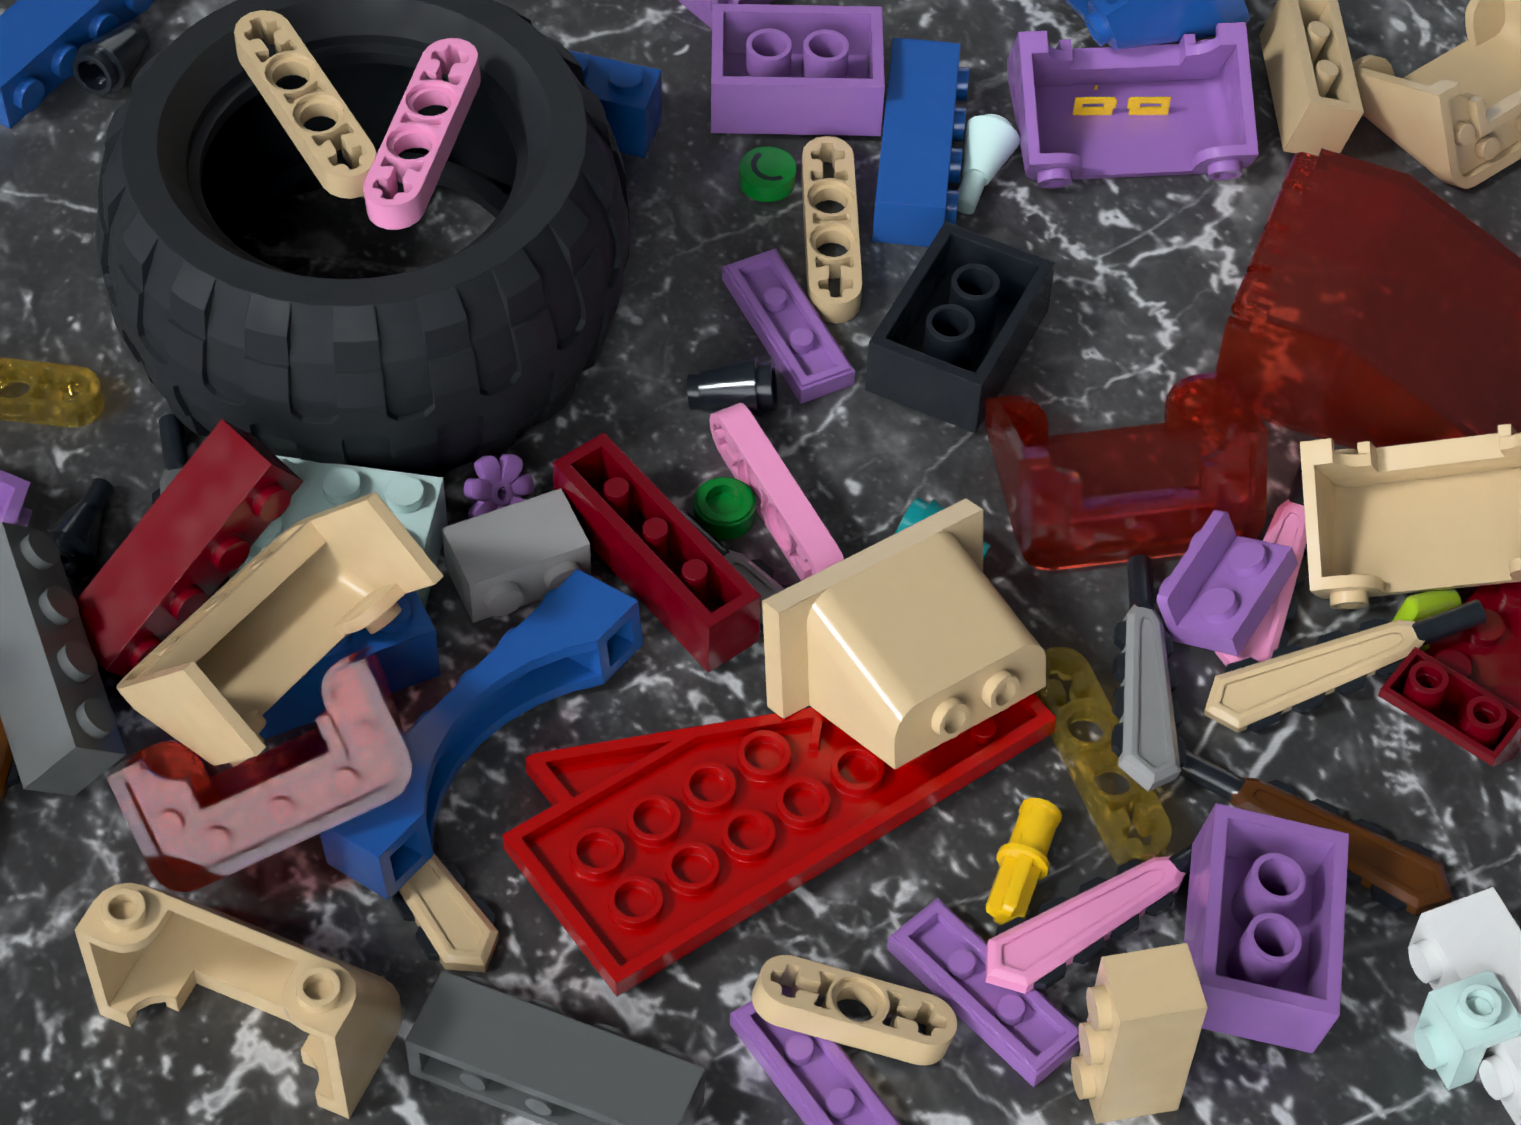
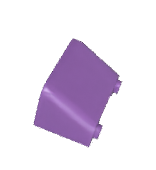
(1207, 122)

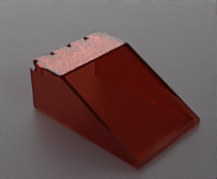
(1375, 312)

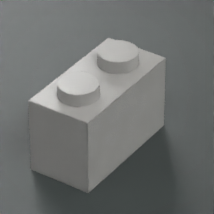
(515, 554)

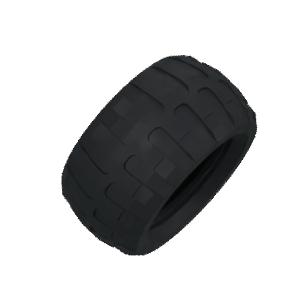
(384, 367)

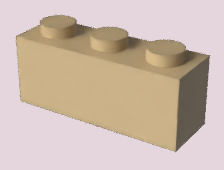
(1310, 75)
(1139, 1033)

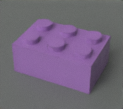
(797, 69)
(1268, 926)

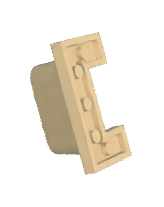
(902, 640)

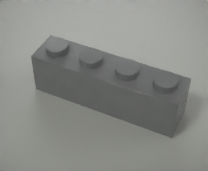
(48, 675)
(545, 1063)

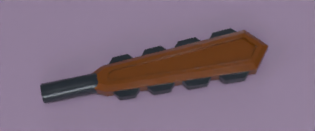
(1395, 872)

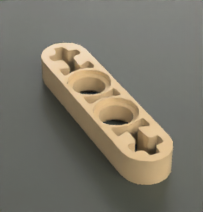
(301, 104)
(831, 228)

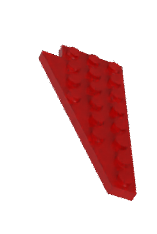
(709, 823)

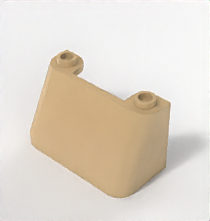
(1460, 108)
(1411, 516)
(158, 945)

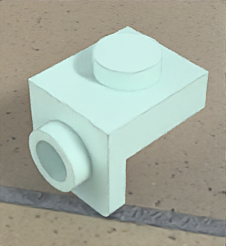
(1461, 1024)

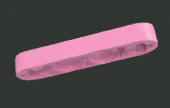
(413, 130)
(777, 494)

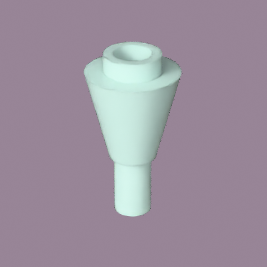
(987, 147)

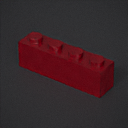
(184, 546)
(659, 553)

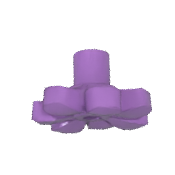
(498, 484)

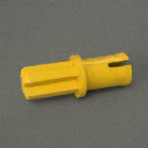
(1023, 860)

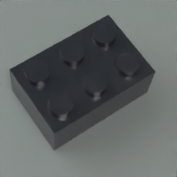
(959, 326)

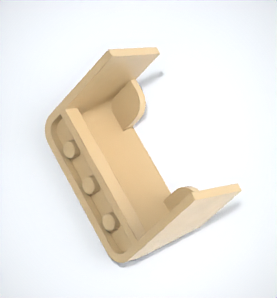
(275, 624)

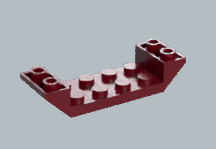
(1470, 681)

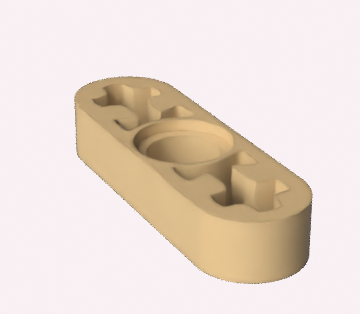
(829, 1023)

